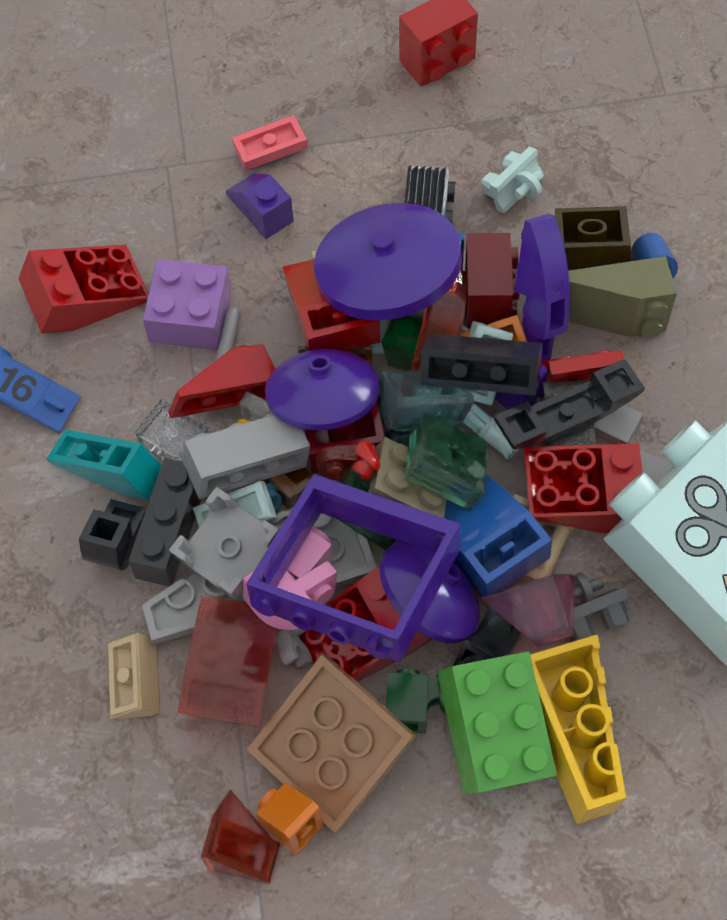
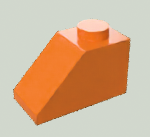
(289, 817)

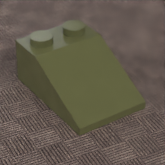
(623, 297)

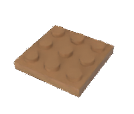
(331, 742)

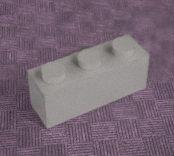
(244, 454)

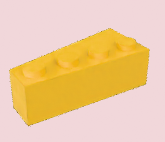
(580, 727)

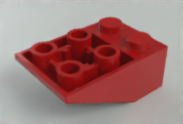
(80, 285)
(320, 322)
(579, 482)
(367, 601)

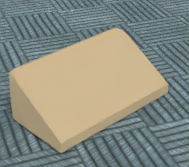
(133, 677)

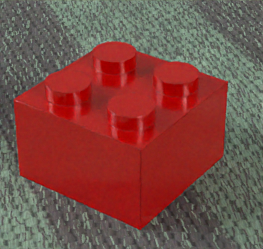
(437, 38)

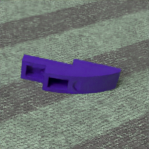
(544, 282)

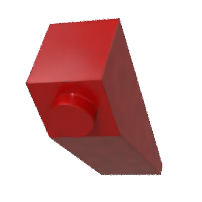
(225, 382)

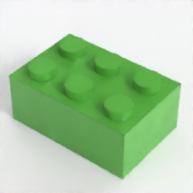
(496, 723)

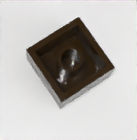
(594, 236)

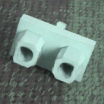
(517, 180)

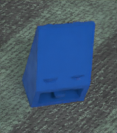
(498, 540)

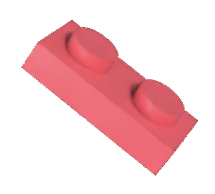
(269, 142)

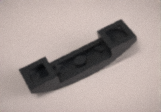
(572, 409)

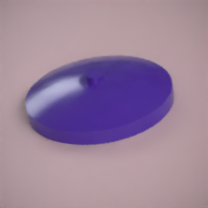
(388, 261)

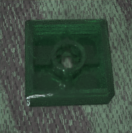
(447, 461)

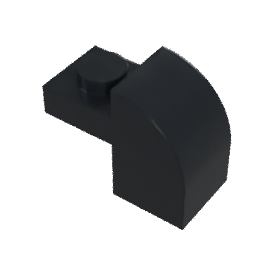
(111, 534)

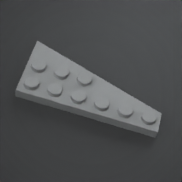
(175, 609)

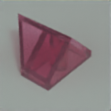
(539, 608)

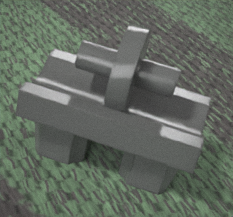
(609, 605)

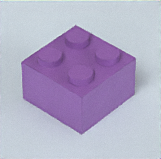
(187, 304)

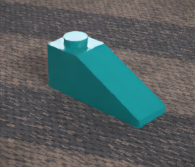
(107, 461)

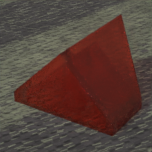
(239, 843)

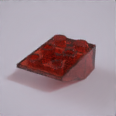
(227, 664)

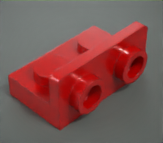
(580, 366)

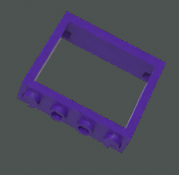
(371, 513)

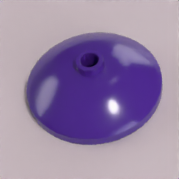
(322, 389)
(455, 608)

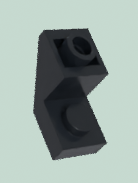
(491, 640)

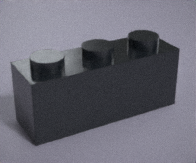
(481, 364)
(165, 519)

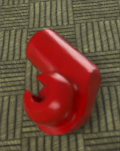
(367, 460)

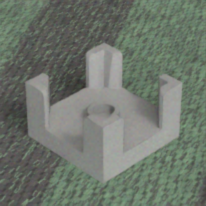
(225, 545)

